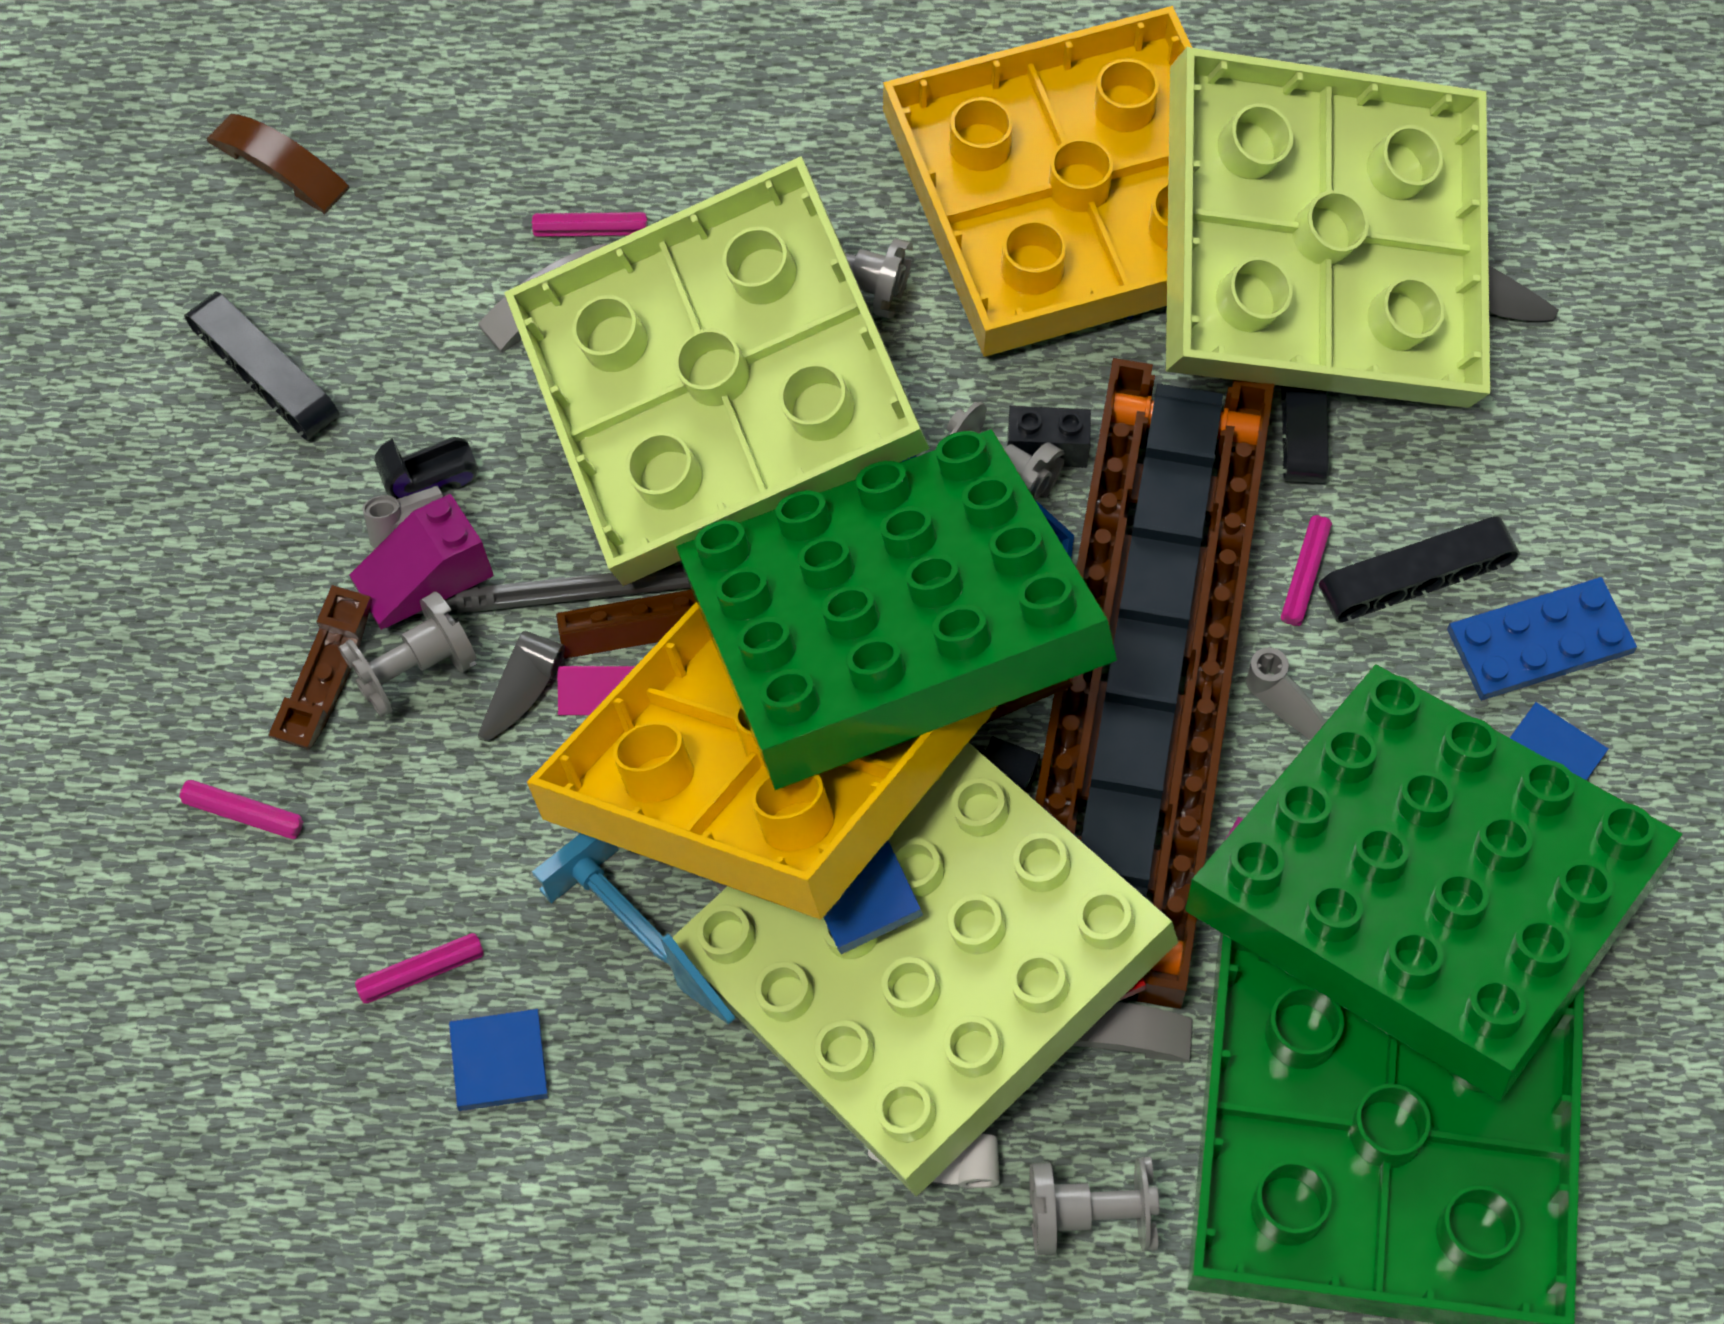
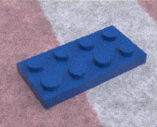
(1541, 638)

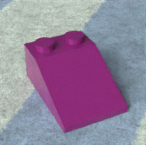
(423, 555)

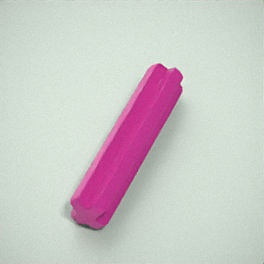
(588, 224)
(1306, 570)
(241, 809)
(419, 968)

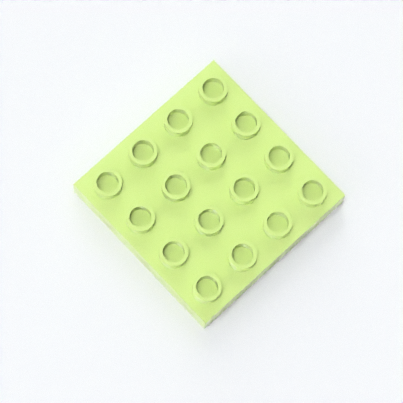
(1327, 230)
(712, 368)
(959, 1009)

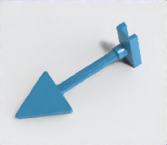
(580, 863)

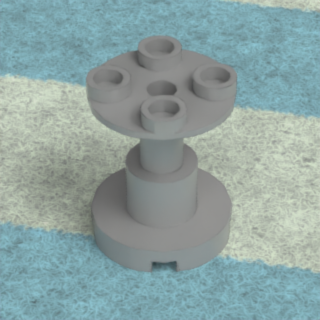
(882, 274)
(1037, 471)
(422, 646)
(1074, 1206)

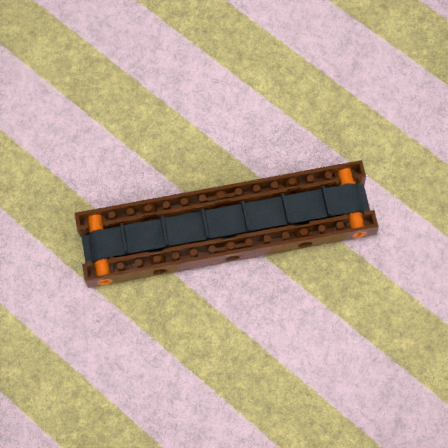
(1134, 739)

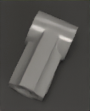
(386, 512)

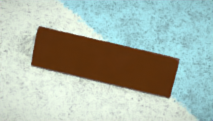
(621, 623)

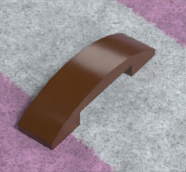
(281, 158)
(324, 671)

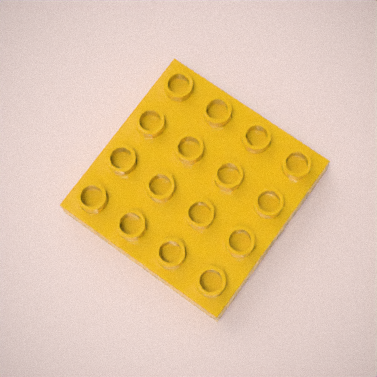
(1047, 176)
(683, 783)

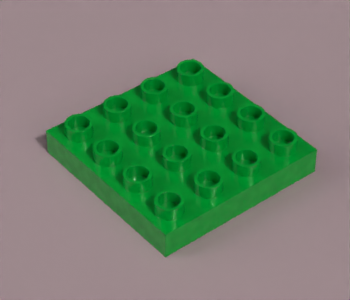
(892, 606)
(1434, 878)
(1373, 1174)

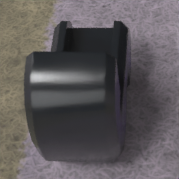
(433, 466)

